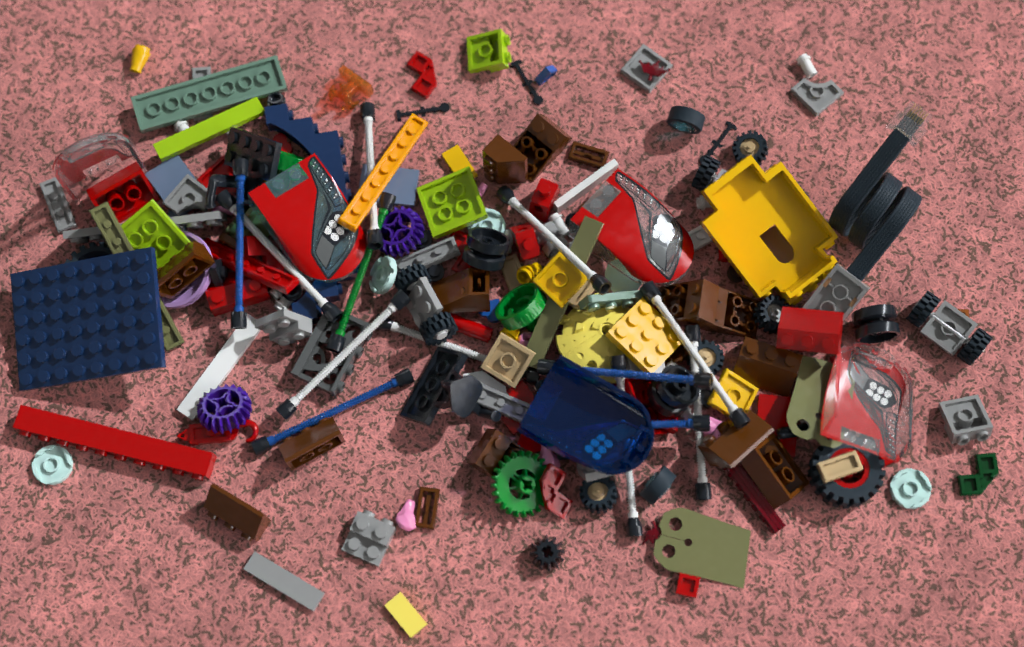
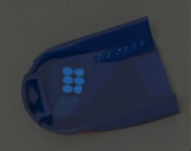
(588, 420)

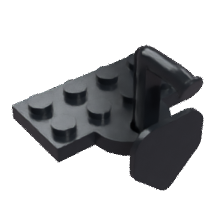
(262, 157)
(444, 388)

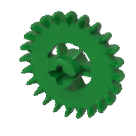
(532, 487)

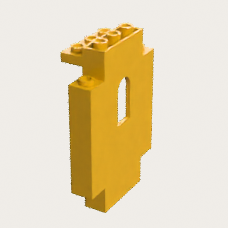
(750, 203)

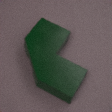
(977, 483)

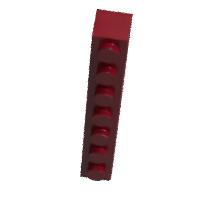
(756, 498)

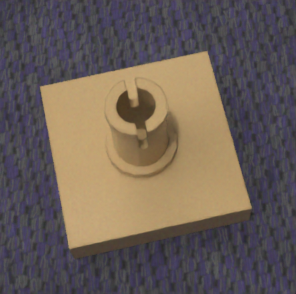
(508, 360)

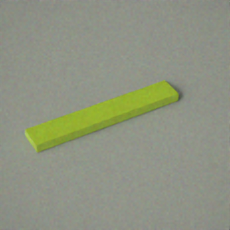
(208, 129)

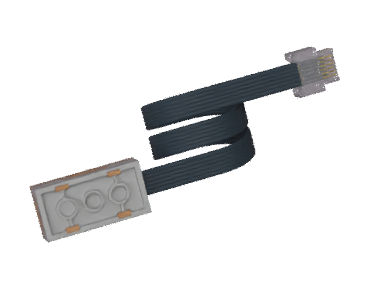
(872, 214)

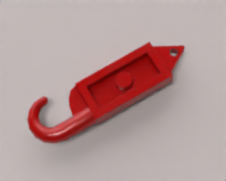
(199, 435)

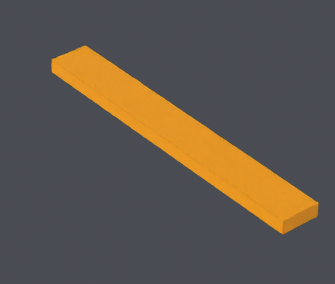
(382, 173)

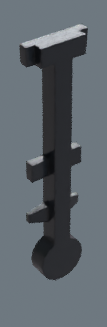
(538, 100)
(444, 107)
(717, 143)

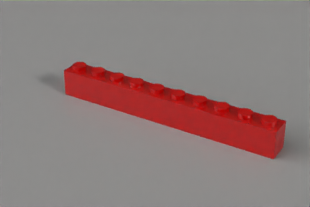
(114, 442)

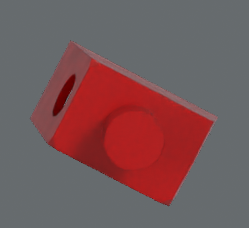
(544, 197)
(525, 242)

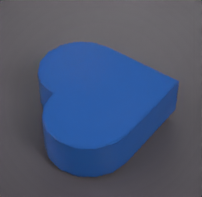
(545, 74)
(491, 315)

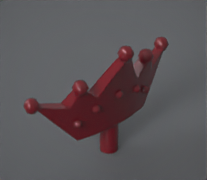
(653, 70)
(653, 533)

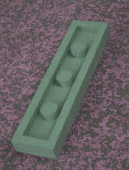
(610, 300)

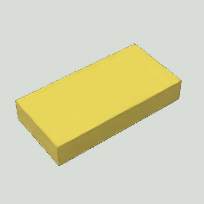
(405, 614)

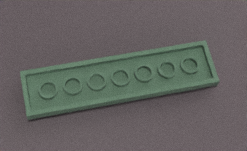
(208, 94)

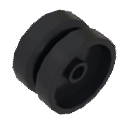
(486, 248)
(875, 324)
(672, 398)

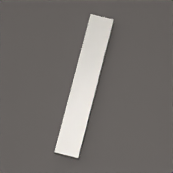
(219, 367)

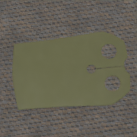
(809, 399)
(716, 549)

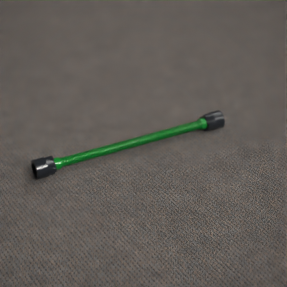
(337, 340)

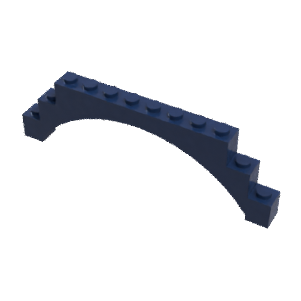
(328, 149)

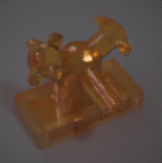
(347, 90)

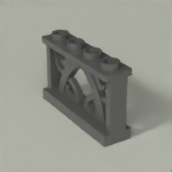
(306, 363)

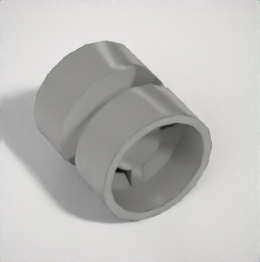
(548, 248)

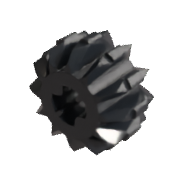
(540, 555)

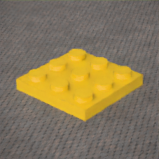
(644, 336)

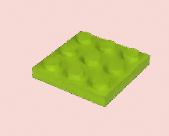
(452, 203)
(155, 229)

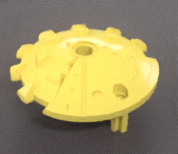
(584, 338)

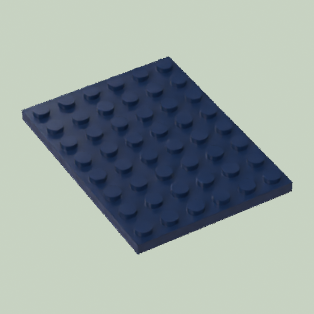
(88, 319)

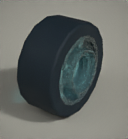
(686, 119)
(657, 485)

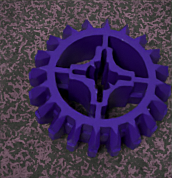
(401, 236)
(226, 413)

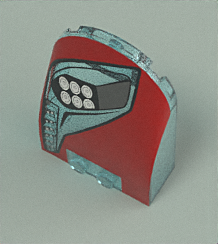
(303, 216)

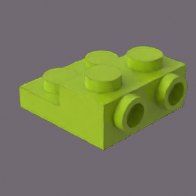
(488, 51)

